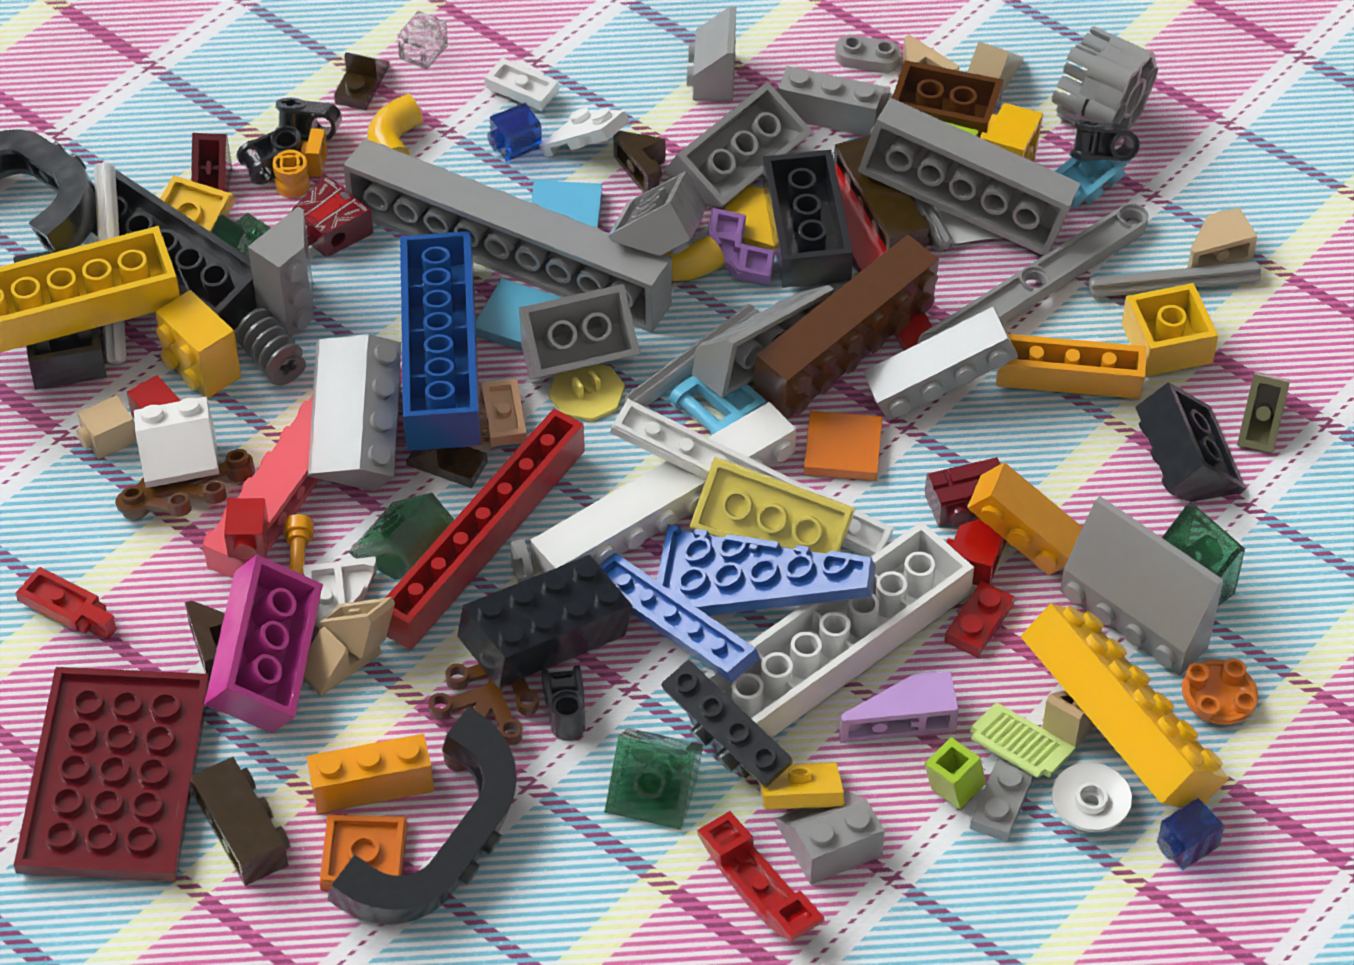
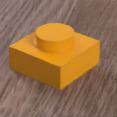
(315, 152)

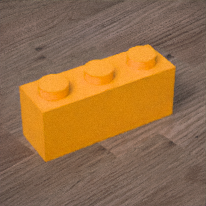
(1025, 517)
(370, 773)

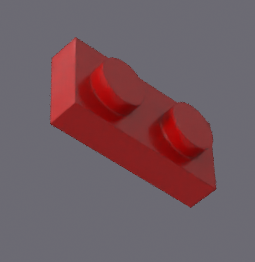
(979, 619)

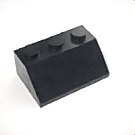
(1188, 445)

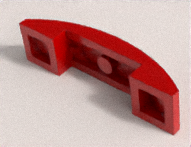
(755, 879)

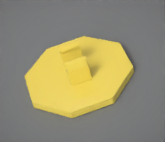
(587, 392)

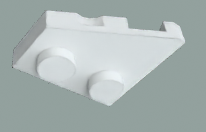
(586, 128)
(342, 582)

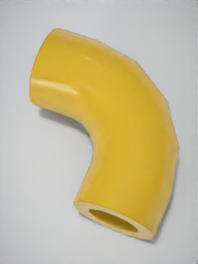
(394, 121)
(696, 260)

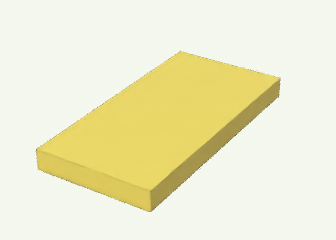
(769, 509)

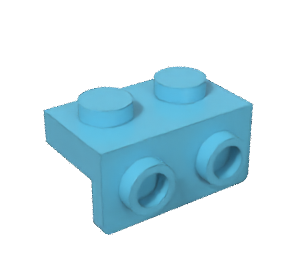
(1092, 176)

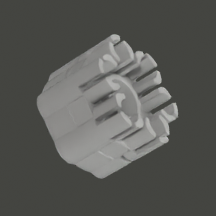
(1114, 84)

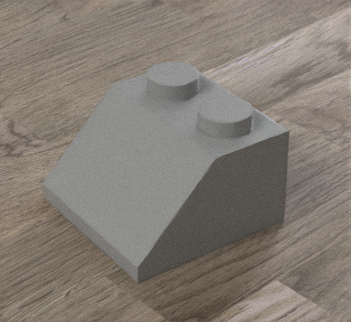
(713, 58)
(833, 837)

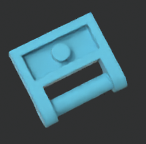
(732, 406)

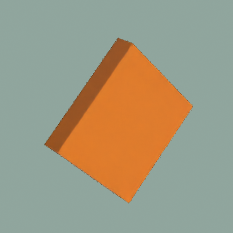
(843, 445)
(372, 838)

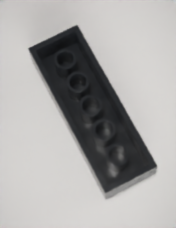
(199, 258)

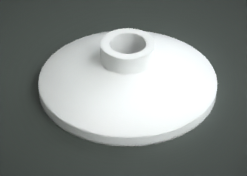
(1093, 784)

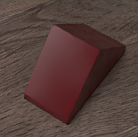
(211, 160)

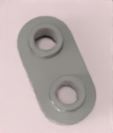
(867, 53)

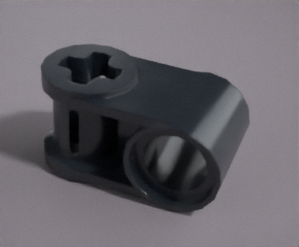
(304, 116)
(1097, 141)
(266, 149)
(565, 702)

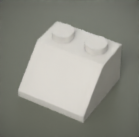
(176, 441)

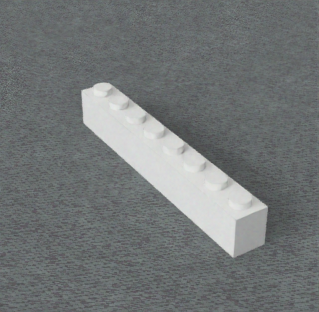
(657, 497)

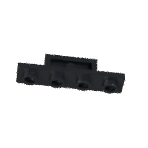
(725, 726)

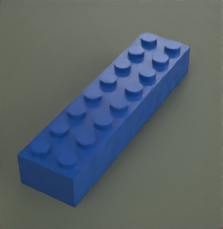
(439, 342)

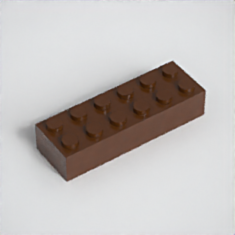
(846, 327)

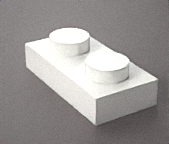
(521, 84)

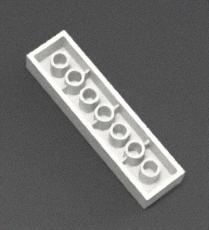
(835, 641)

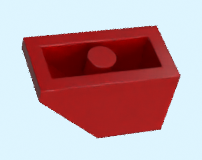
(979, 547)

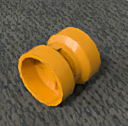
(291, 174)

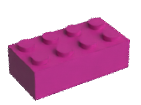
(264, 644)

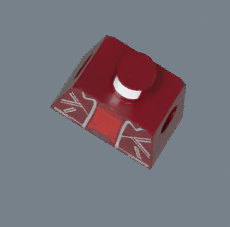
(334, 218)

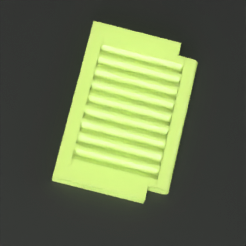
(1020, 741)

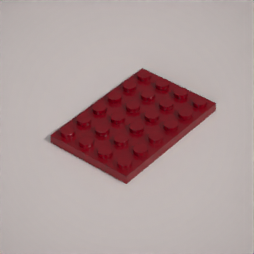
(113, 774)

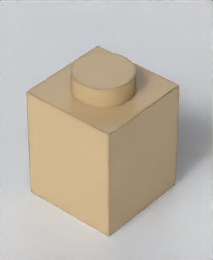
(106, 427)

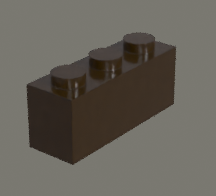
(240, 820)

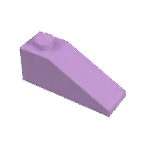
(909, 708)

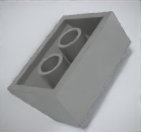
(833, 100)
(284, 272)
(577, 331)

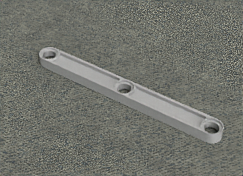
(1054, 268)

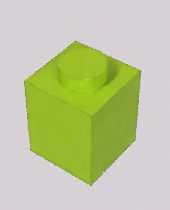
(955, 773)

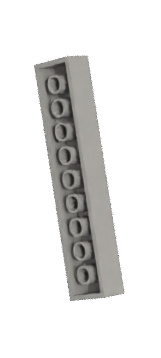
(507, 231)

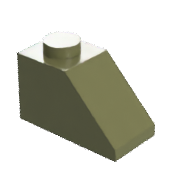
(1263, 412)

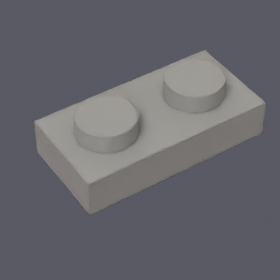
(1001, 801)

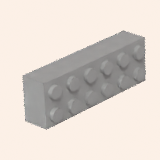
(968, 177)

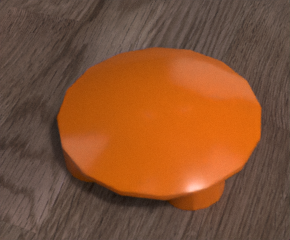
(1220, 691)

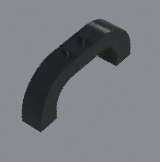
(73, 211)
(405, 898)

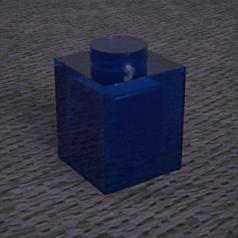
(515, 132)
(1190, 834)

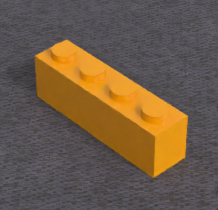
(1075, 367)

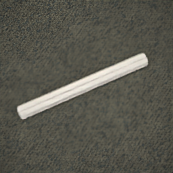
(108, 228)

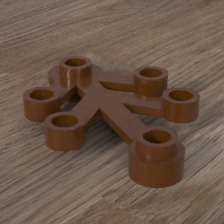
(138, 500)
(484, 700)

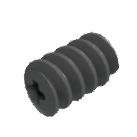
(270, 347)

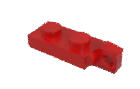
(66, 603)

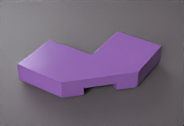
(741, 260)

